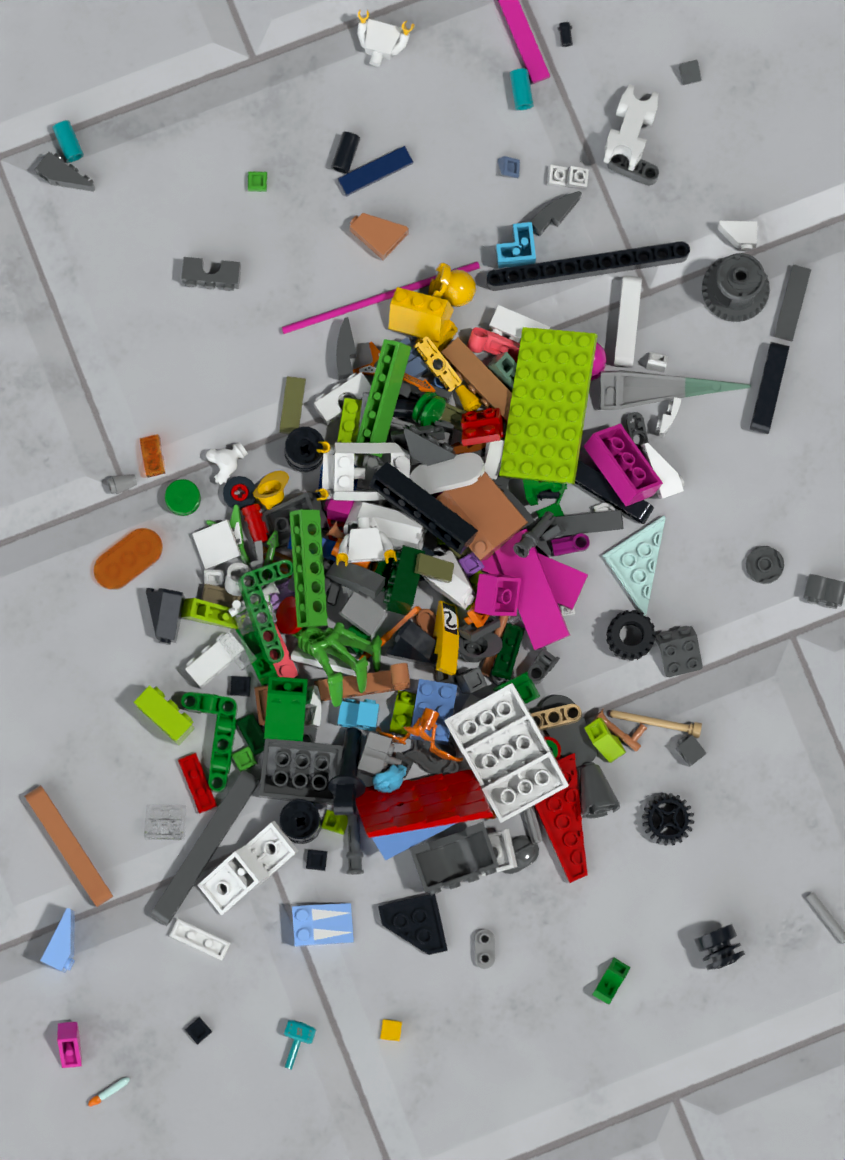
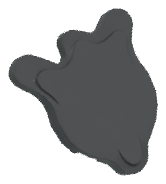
(429, 761)

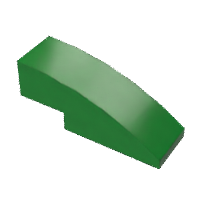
(261, 667)

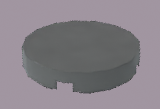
(764, 565)

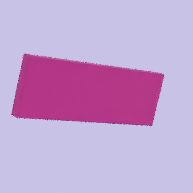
(564, 580)
(536, 598)

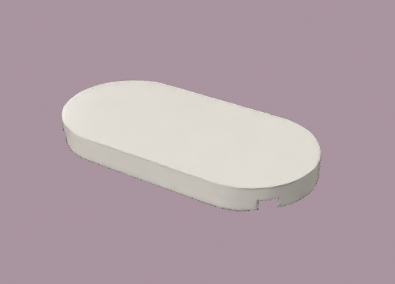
(449, 474)

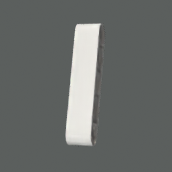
(627, 321)

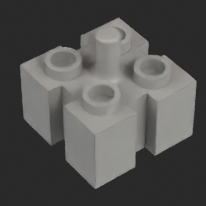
(377, 755)

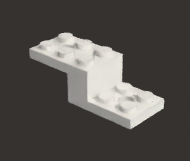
(247, 868)

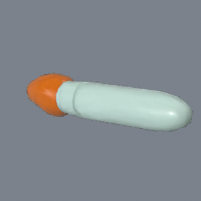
(109, 1091)

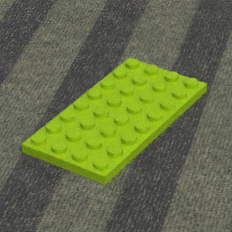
(548, 405)

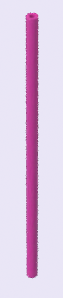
(367, 302)

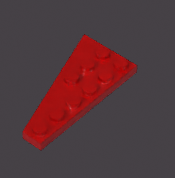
(563, 823)

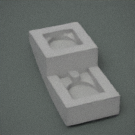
(258, 554)

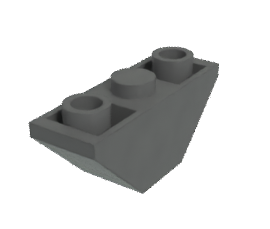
(426, 448)

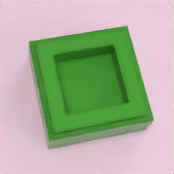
(257, 181)
(244, 759)

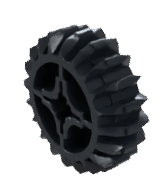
(675, 825)

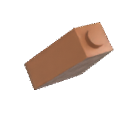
(378, 234)

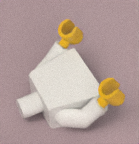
(382, 39)
(328, 471)
(365, 545)

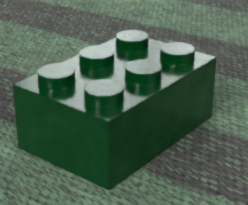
(402, 581)

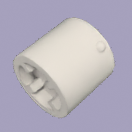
(233, 573)

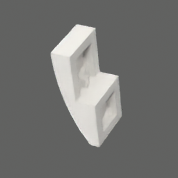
(313, 706)

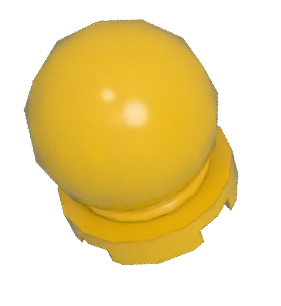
(453, 285)

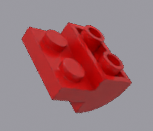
(481, 426)

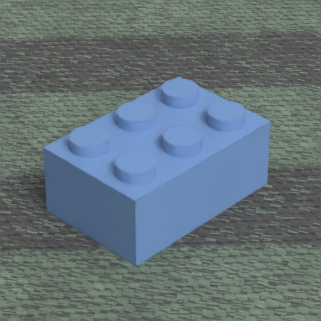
(437, 697)

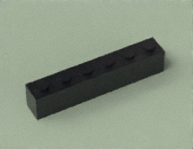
(423, 508)

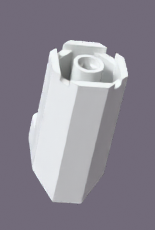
(394, 523)

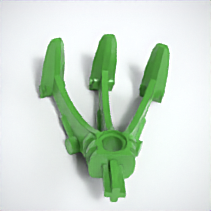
(331, 641)

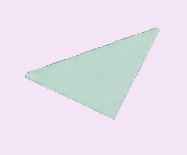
(636, 562)

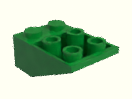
(285, 708)

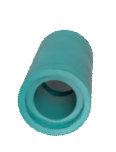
(521, 89)
(68, 141)

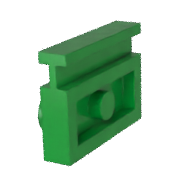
(524, 687)

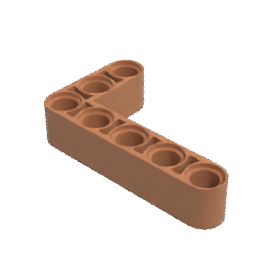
(377, 682)

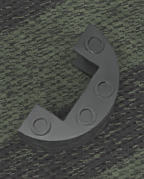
(454, 859)

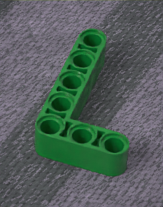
(262, 607)

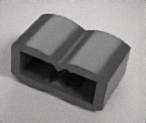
(825, 591)

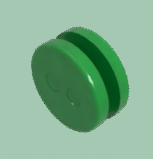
(428, 409)
(182, 497)

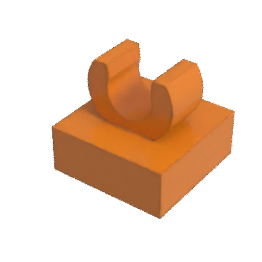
(476, 618)

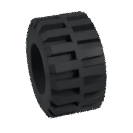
(635, 619)

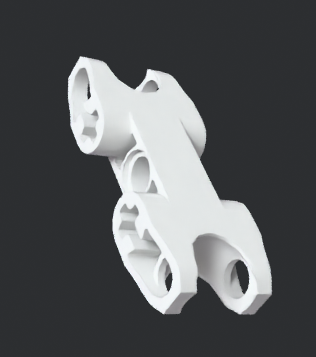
(627, 140)

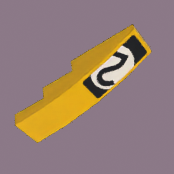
(447, 638)

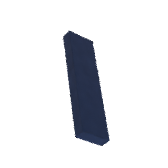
(375, 171)

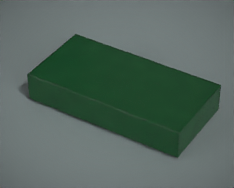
(252, 733)

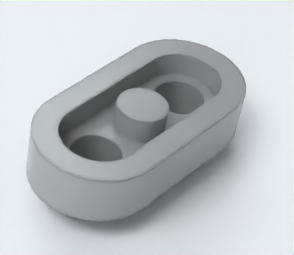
(484, 949)

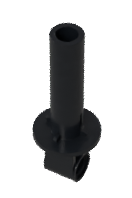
(347, 785)

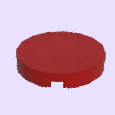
(287, 616)

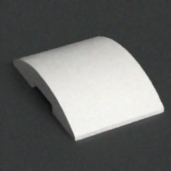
(507, 752)

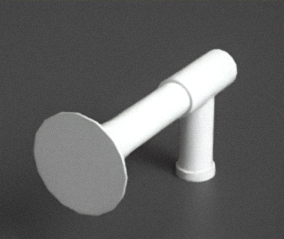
(240, 606)

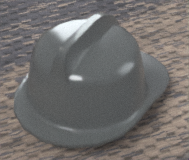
(483, 647)
(525, 853)

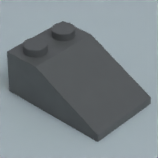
(279, 517)

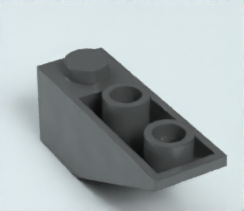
(60, 174)

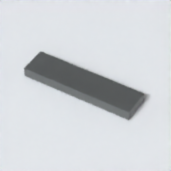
(792, 303)

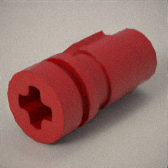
(257, 527)

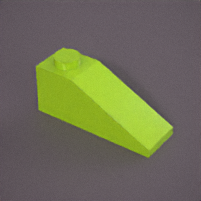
(208, 613)

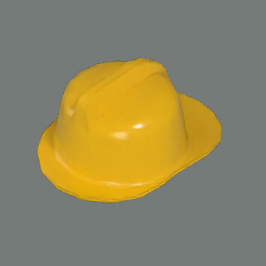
(271, 488)

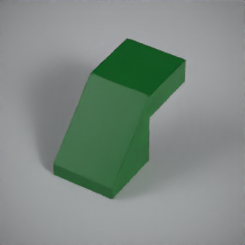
(611, 981)

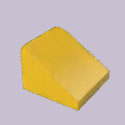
(391, 1030)

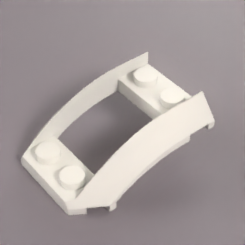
(345, 467)

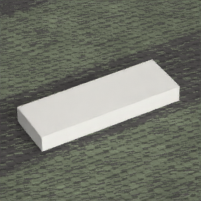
(199, 939)

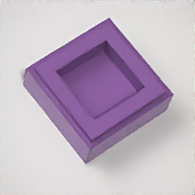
(471, 564)

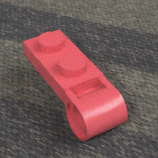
(493, 343)
(285, 667)

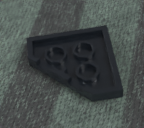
(416, 922)

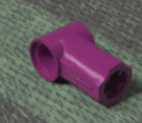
(567, 545)

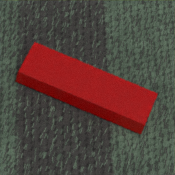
(197, 783)

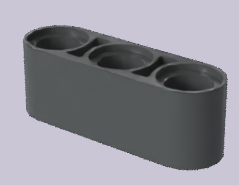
(637, 175)

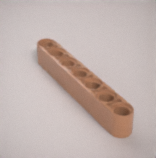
(69, 846)

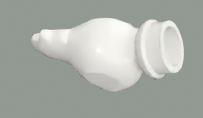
(226, 461)

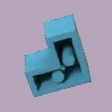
(520, 251)
(359, 716)

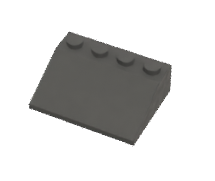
(299, 770)

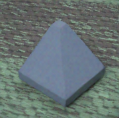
(509, 166)

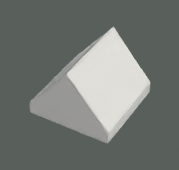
(657, 362)
(214, 577)

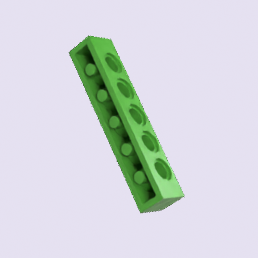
(308, 568)

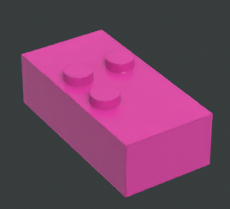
(623, 464)

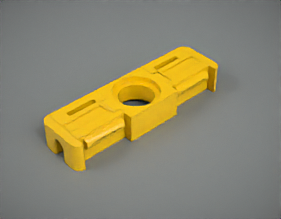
(430, 353)

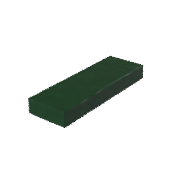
(507, 656)

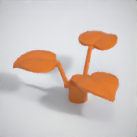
(426, 722)

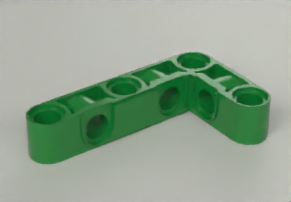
(224, 730)

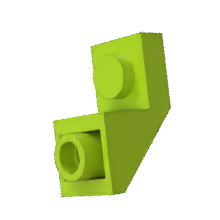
(402, 712)
(602, 739)

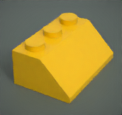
(419, 314)

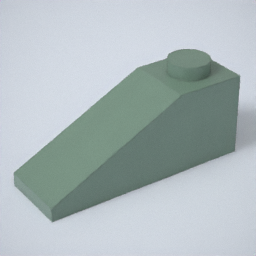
(504, 369)

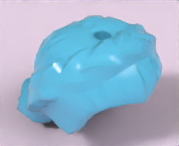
(390, 779)

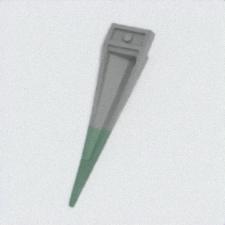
(631, 388)

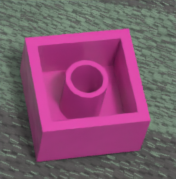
(497, 594)

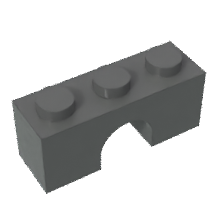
(226, 277)

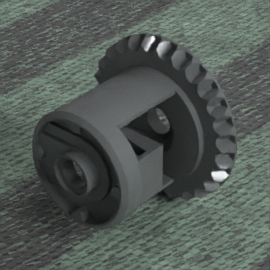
(736, 287)

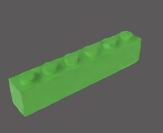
(384, 393)

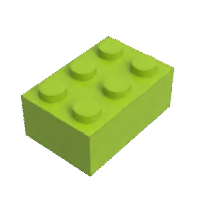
(165, 714)

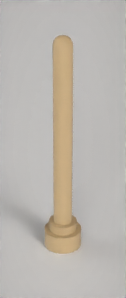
(692, 729)

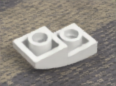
(567, 177)
(665, 423)
(493, 458)

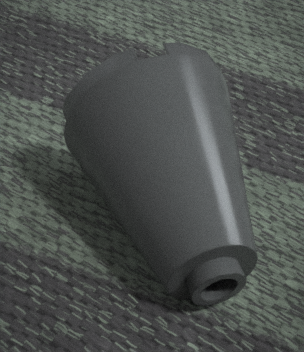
(596, 792)

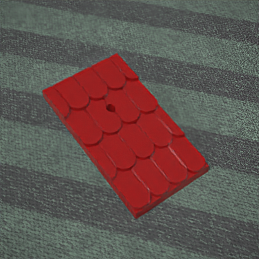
(420, 809)

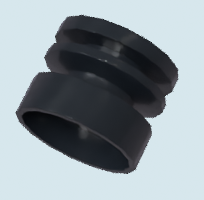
(299, 440)
(299, 810)
(719, 947)

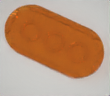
(128, 559)

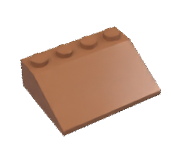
(487, 511)

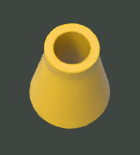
(467, 399)

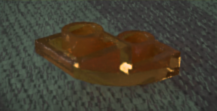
(152, 456)

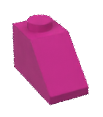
(69, 1044)

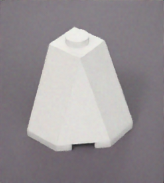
(459, 589)

